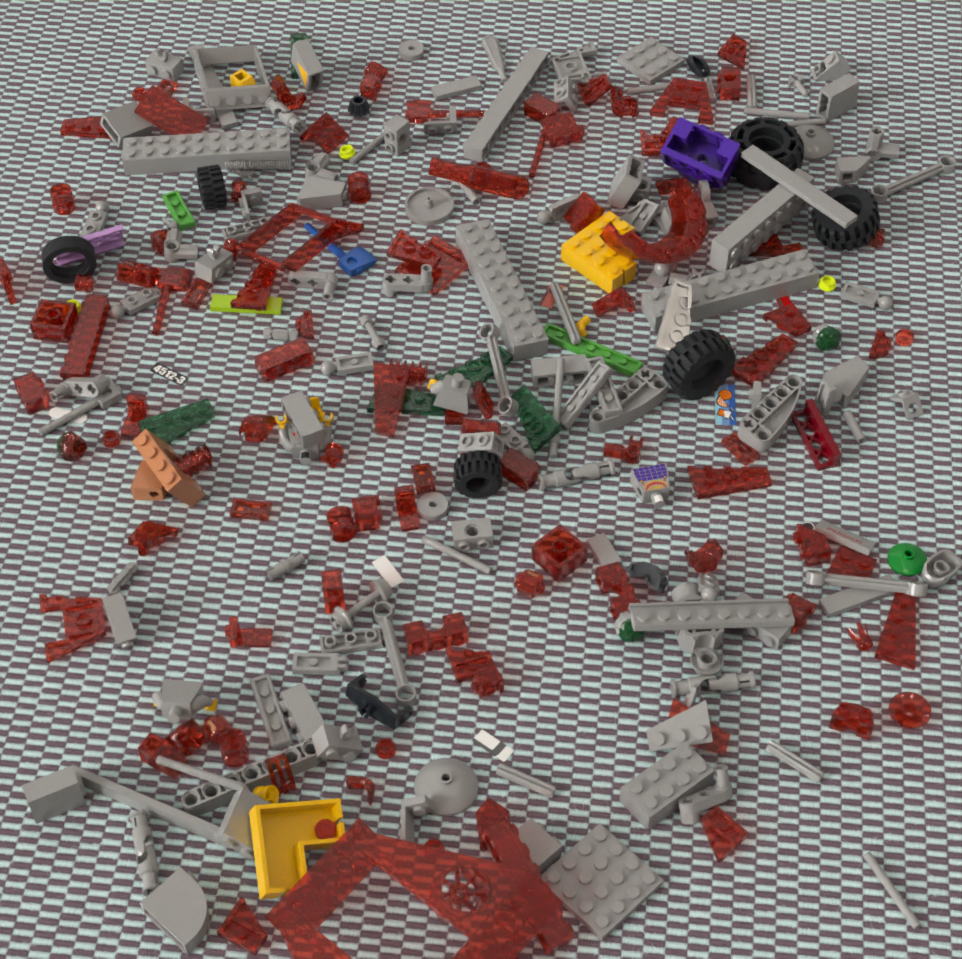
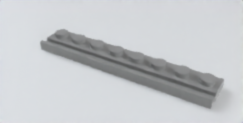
(711, 614)

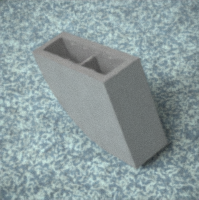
(179, 910)

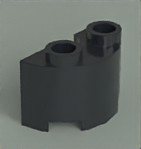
(654, 575)

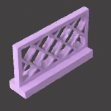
(102, 242)

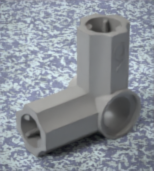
(877, 149)
(317, 168)
(175, 250)

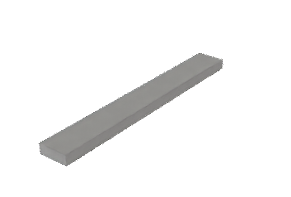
(225, 117)
(799, 186)
(154, 807)

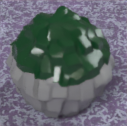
(826, 337)
(625, 630)

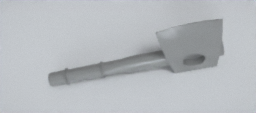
(104, 400)

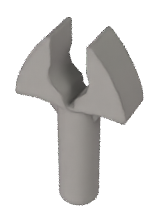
(799, 80)

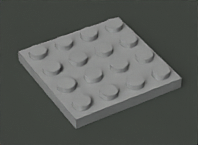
(601, 881)

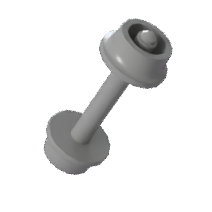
(342, 619)

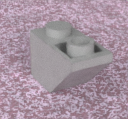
(831, 68)
(851, 168)

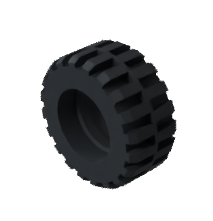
(859, 232)
(698, 364)

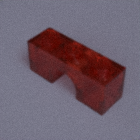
(613, 579)
(421, 640)

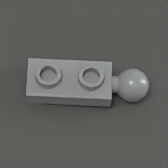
(556, 210)
(96, 219)
(865, 296)
(135, 303)
(349, 364)
(515, 441)
(708, 586)

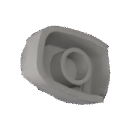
(940, 568)

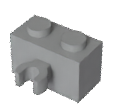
(164, 65)
(214, 264)
(337, 742)

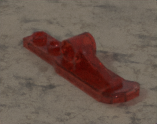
(481, 178)

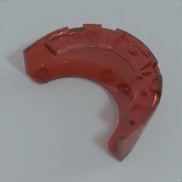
(683, 240)

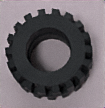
(211, 187)
(478, 474)

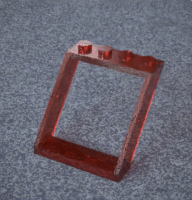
(304, 253)

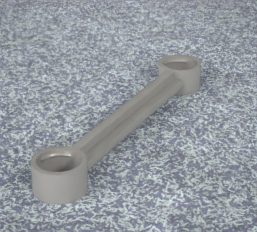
(914, 178)
(499, 372)
(821, 578)
(394, 654)

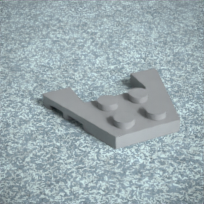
(574, 66)

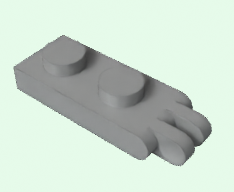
(319, 663)

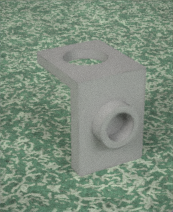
(908, 397)
(691, 697)

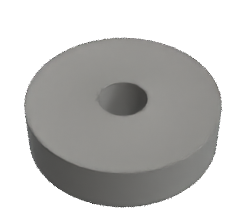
(411, 50)
(704, 190)
(432, 513)

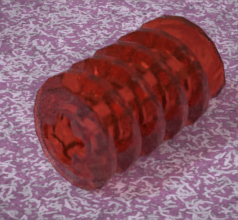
(416, 373)
(194, 460)

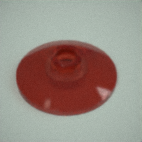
(910, 703)

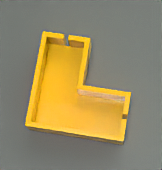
(595, 259)
(283, 835)

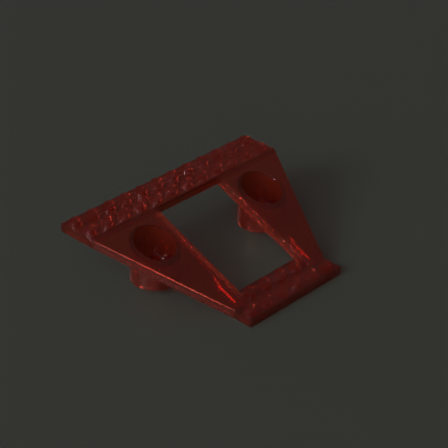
(507, 911)

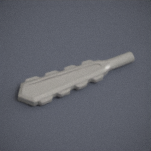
(494, 54)

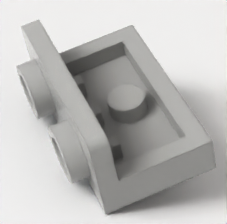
(566, 92)

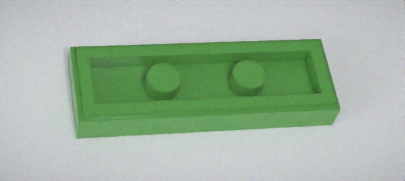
(178, 210)

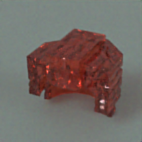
(705, 558)

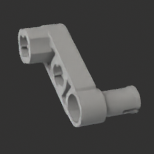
(314, 280)
(417, 283)
(80, 387)
(706, 798)

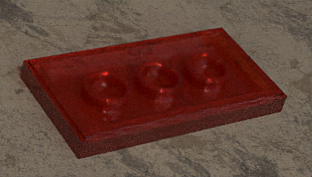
(170, 113)

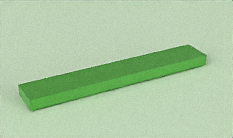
(591, 349)

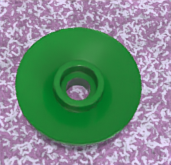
(906, 559)

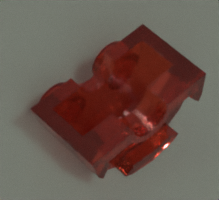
(623, 105)
(366, 512)
(800, 609)
(853, 717)

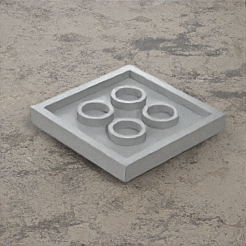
(650, 61)

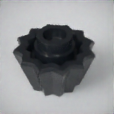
(358, 106)

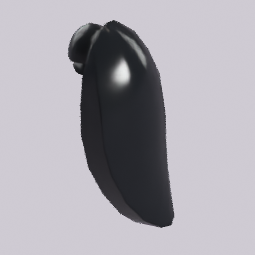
(698, 66)

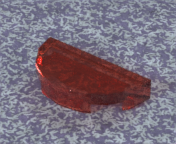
(304, 325)
(881, 345)

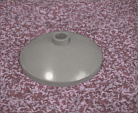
(817, 142)
(448, 796)

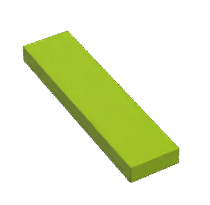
(221, 303)

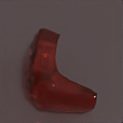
(157, 240)
(362, 782)

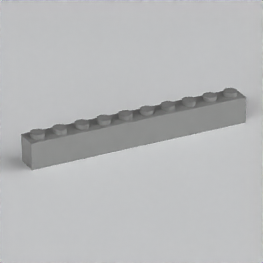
(505, 105)

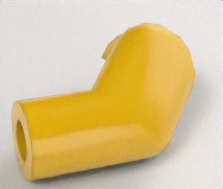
(581, 325)

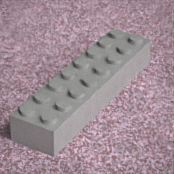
(756, 226)

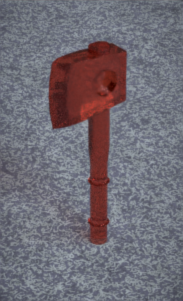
(420, 111)
(170, 280)

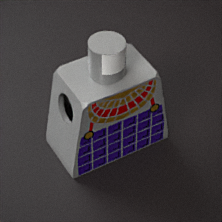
(651, 484)

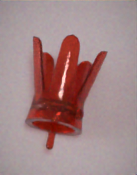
(865, 641)

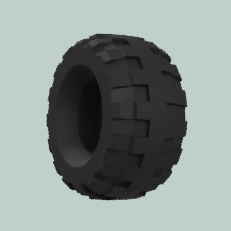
(774, 139)

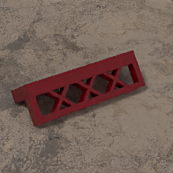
(821, 436)

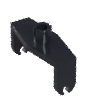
(373, 706)

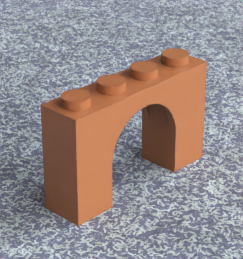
(159, 458)

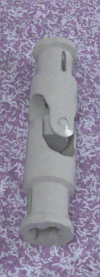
(284, 114)
(586, 472)
(725, 682)
(145, 851)

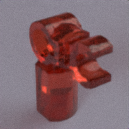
(630, 454)

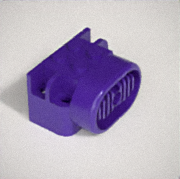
(691, 145)

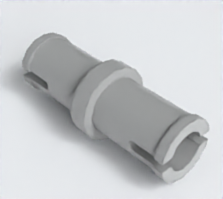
(285, 565)

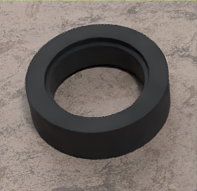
(63, 245)

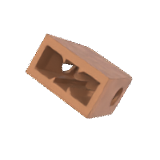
(147, 485)

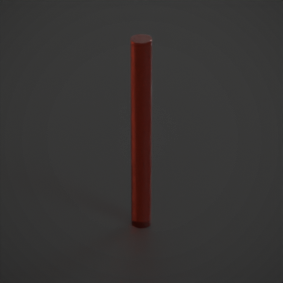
(537, 155)

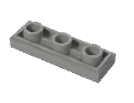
(244, 229)
(352, 641)

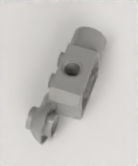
(698, 642)

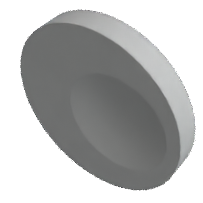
(429, 206)

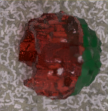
(71, 446)

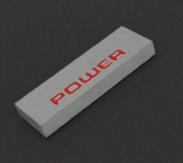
(845, 537)

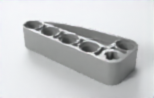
(637, 397)
(771, 415)

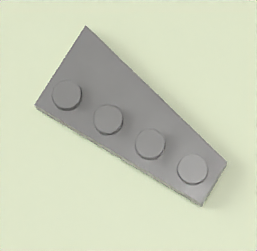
(676, 317)

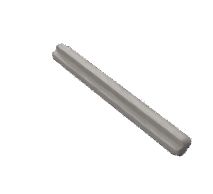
(565, 313)

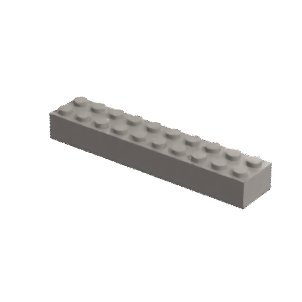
(198, 150)
(738, 287)
(501, 290)

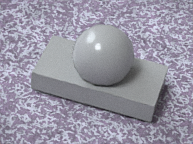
(660, 274)
(827, 395)

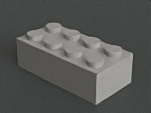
(660, 787)

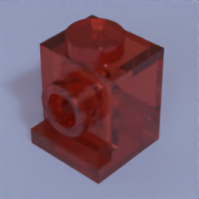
(371, 86)
(487, 682)

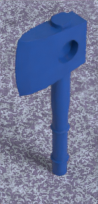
(352, 262)

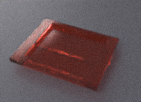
(448, 269)

